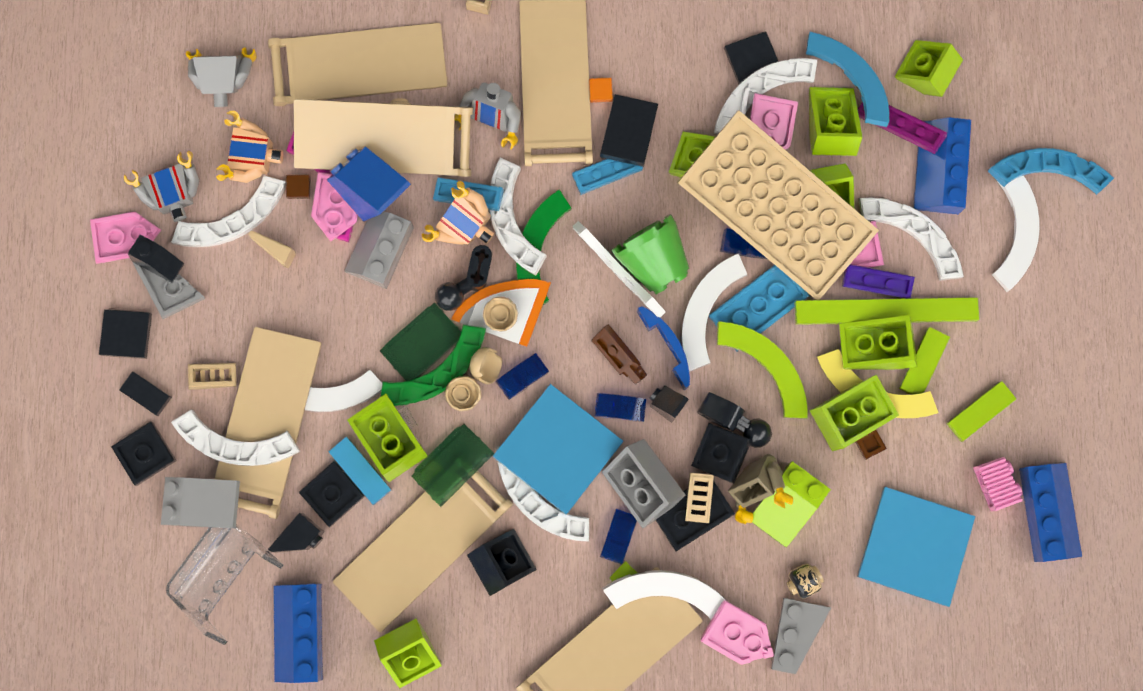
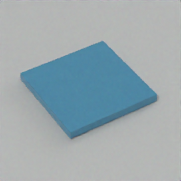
(558, 449)
(916, 546)

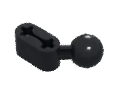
(451, 295)
(731, 416)

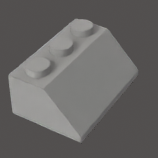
(380, 248)
(643, 483)

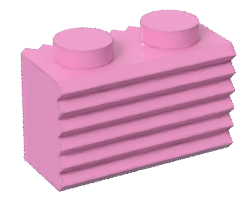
(998, 483)

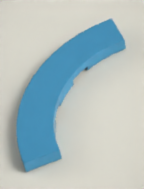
(858, 71)
(1051, 161)

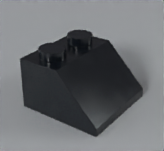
(501, 562)

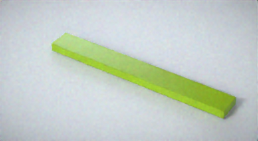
(920, 310)

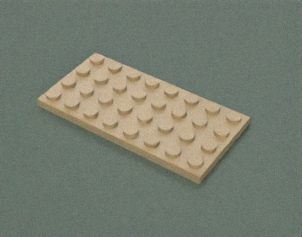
(778, 205)

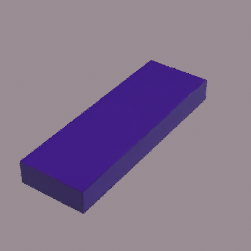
(878, 281)

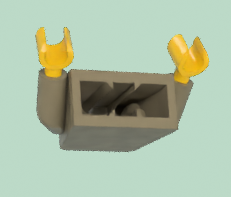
(757, 483)

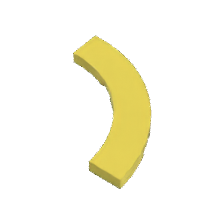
(906, 405)

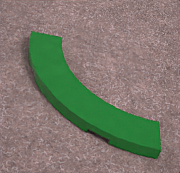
(540, 224)
(437, 380)

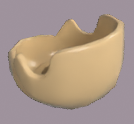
(500, 314)
(485, 365)
(463, 393)

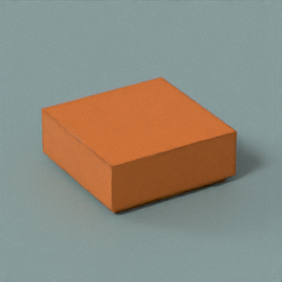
(600, 90)

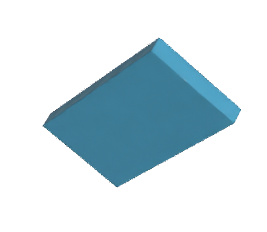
(761, 301)

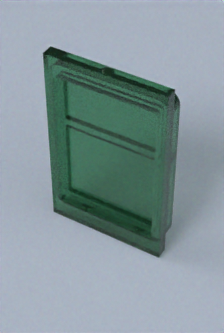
(421, 343)
(452, 464)

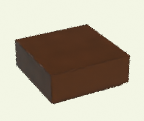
(298, 186)
(870, 445)

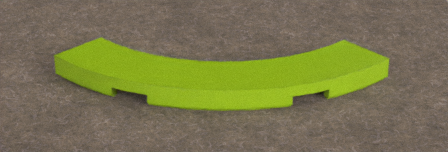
(773, 360)

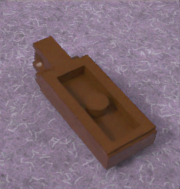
(618, 354)

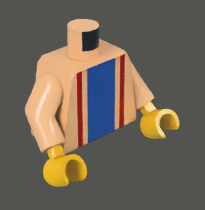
(249, 152)
(463, 219)

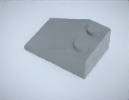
(200, 502)

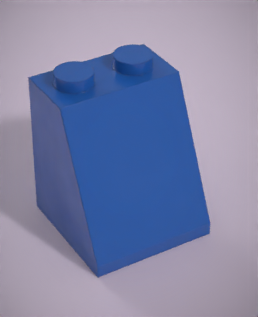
(367, 183)

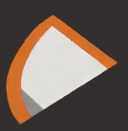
(525, 293)

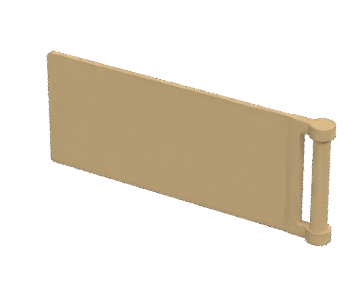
(360, 63)
(555, 80)
(402, 135)
(266, 405)
(417, 551)
(617, 646)

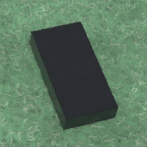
(145, 393)

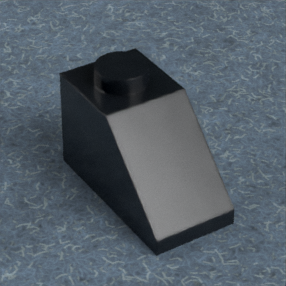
(155, 258)
(668, 402)
(298, 536)

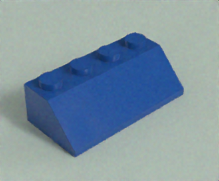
(944, 175)
(1050, 512)
(298, 633)

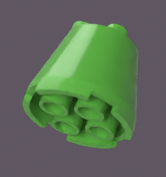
(655, 255)

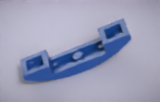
(652, 321)

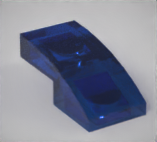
(733, 244)
(522, 376)
(620, 407)
(618, 536)

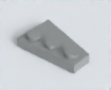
(169, 296)
(796, 632)

